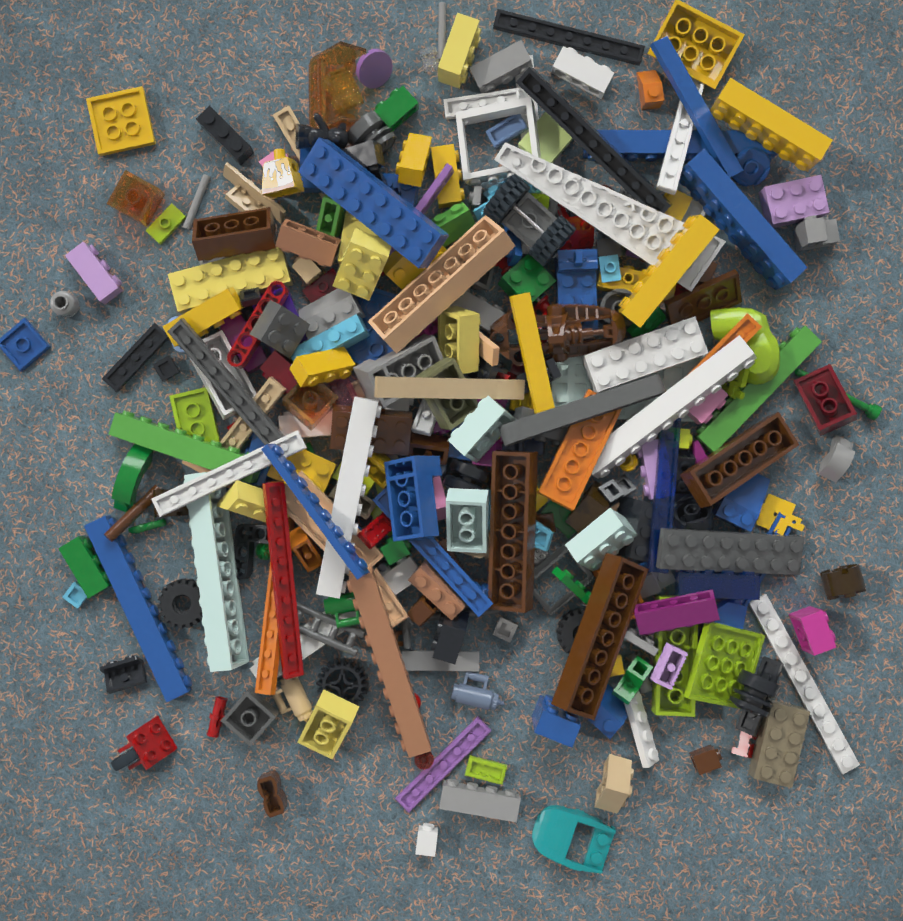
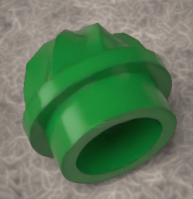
(262, 551)

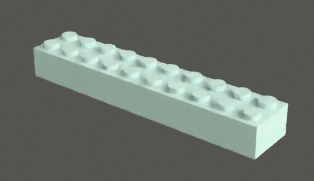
(217, 581)

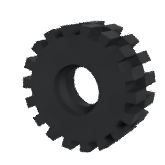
(169, 608)
(566, 628)

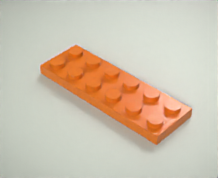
(577, 458)

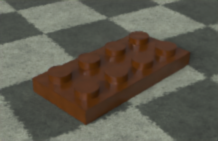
(714, 294)

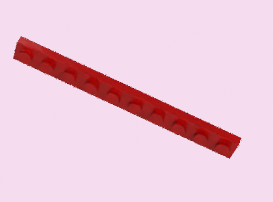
(283, 579)

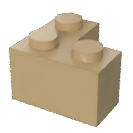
(615, 784)

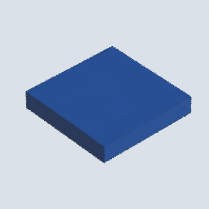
(23, 344)

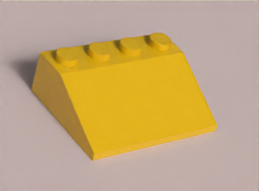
(700, 42)

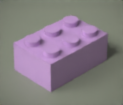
(794, 201)

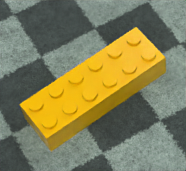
(770, 125)
(668, 270)

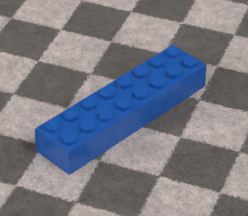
(373, 203)
(741, 221)

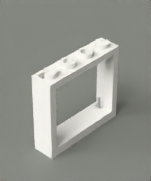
(488, 113)

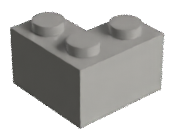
(815, 233)

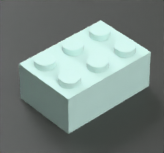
(480, 429)
(467, 520)
(602, 536)

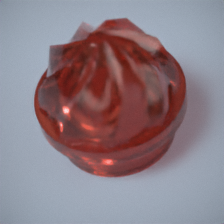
(424, 761)

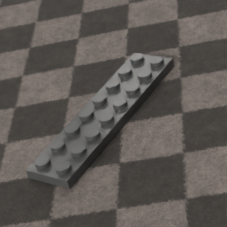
(729, 551)

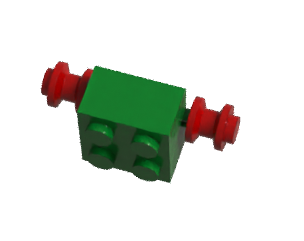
(526, 277)

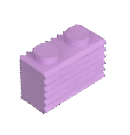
(668, 666)

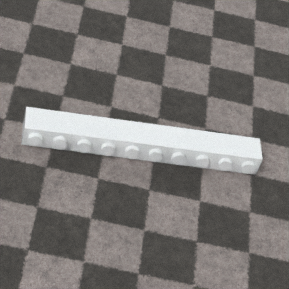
(674, 404)
(348, 491)
(397, 580)

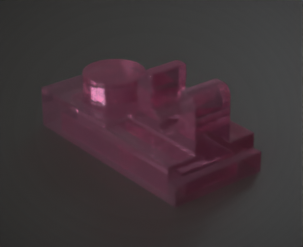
(344, 390)

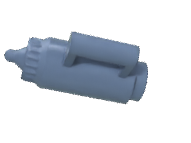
(474, 695)

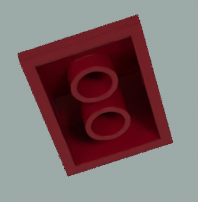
(825, 400)

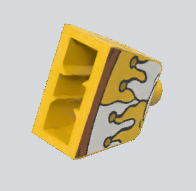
(281, 176)

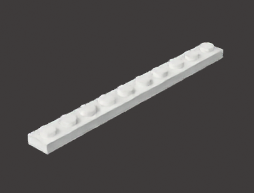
(804, 684)

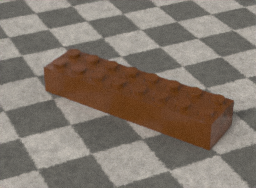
(512, 530)
(599, 636)

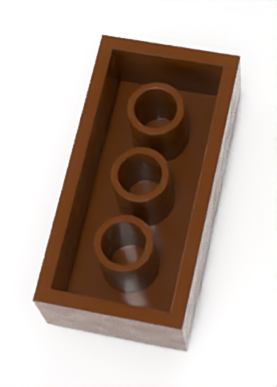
(234, 234)
(392, 431)

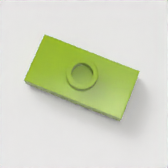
(166, 223)
(486, 770)

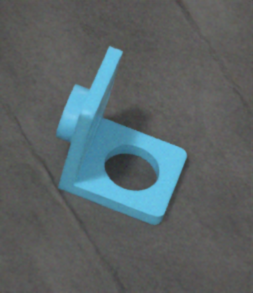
(609, 268)

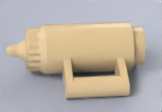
(296, 698)

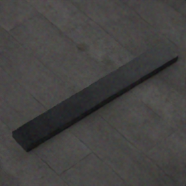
(568, 37)

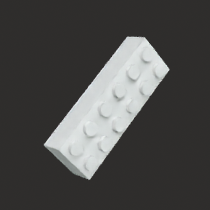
(644, 355)

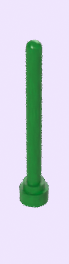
(871, 411)

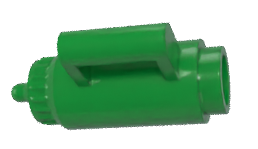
(340, 606)

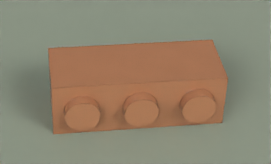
(308, 243)
(437, 590)

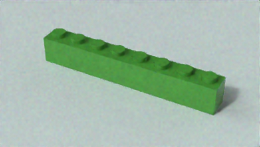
(737, 411)
(175, 442)

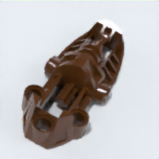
(564, 331)

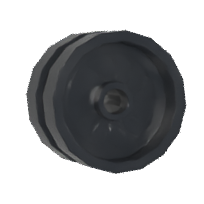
(468, 476)

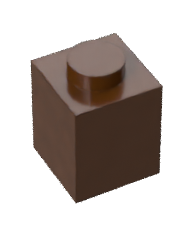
(706, 759)

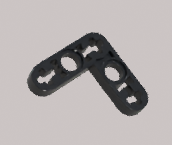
(248, 542)

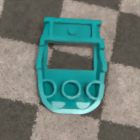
(554, 833)

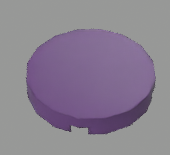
(374, 68)

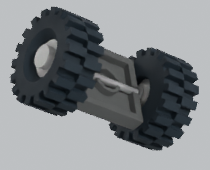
(528, 219)

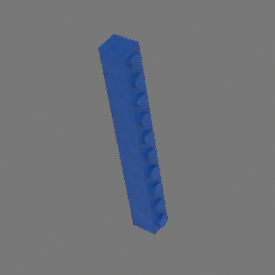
(653, 143)
(139, 609)

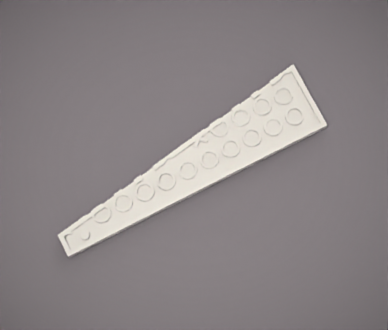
(617, 216)

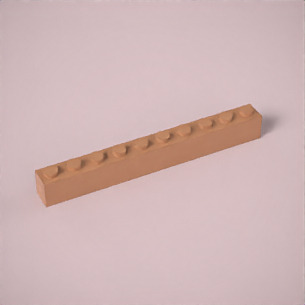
(390, 663)

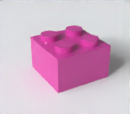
(813, 630)

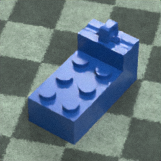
(577, 279)
(412, 496)

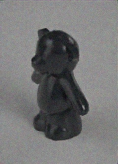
(307, 136)

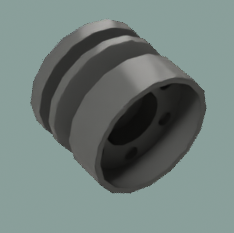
(370, 128)

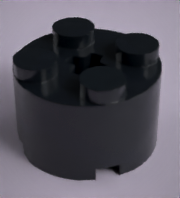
(692, 517)

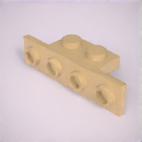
(248, 196)

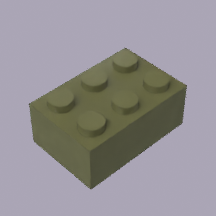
(448, 412)

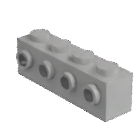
(480, 801)

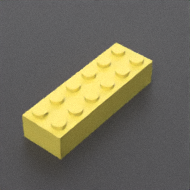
(241, 272)

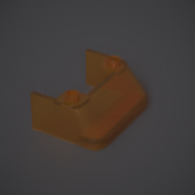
(320, 100)

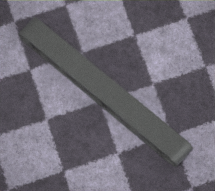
(581, 410)

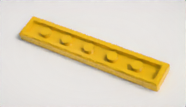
(532, 352)

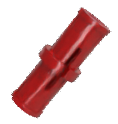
(216, 716)

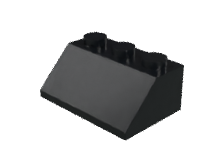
(640, 518)

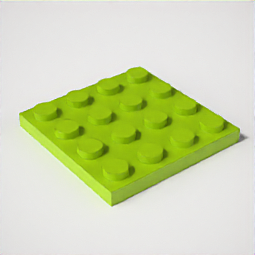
(719, 660)

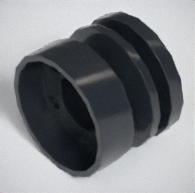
(754, 693)

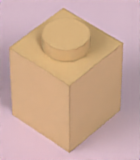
(307, 270)

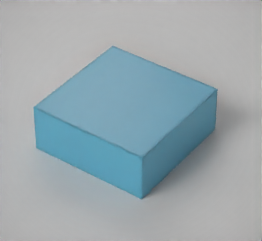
(75, 595)

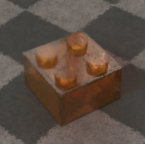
(136, 198)
(310, 403)

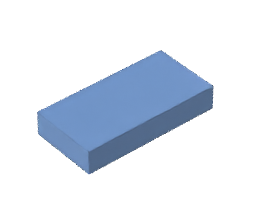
(506, 130)

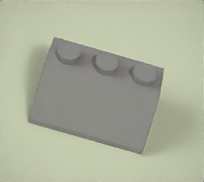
(329, 311)

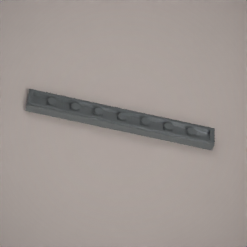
(225, 382)

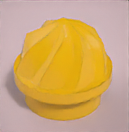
(630, 463)

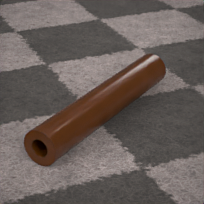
(131, 515)

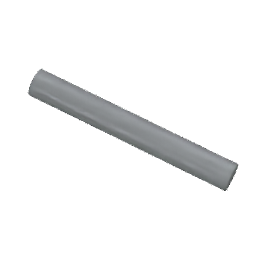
(441, 29)
(196, 201)

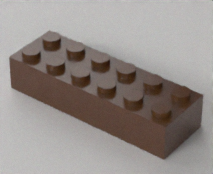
(739, 460)

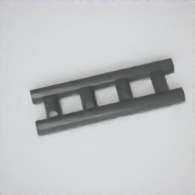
(330, 639)

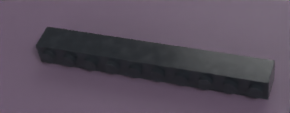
(592, 141)

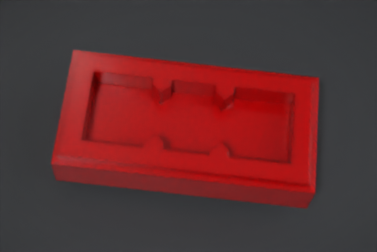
(375, 531)

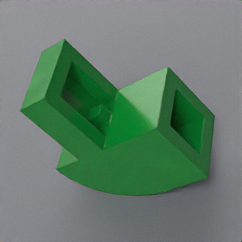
(632, 680)

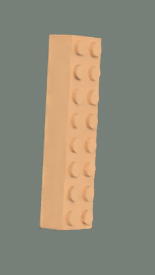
(441, 283)

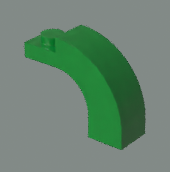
(130, 476)

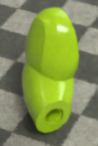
(762, 343)

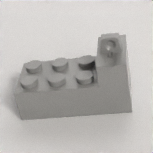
(408, 362)

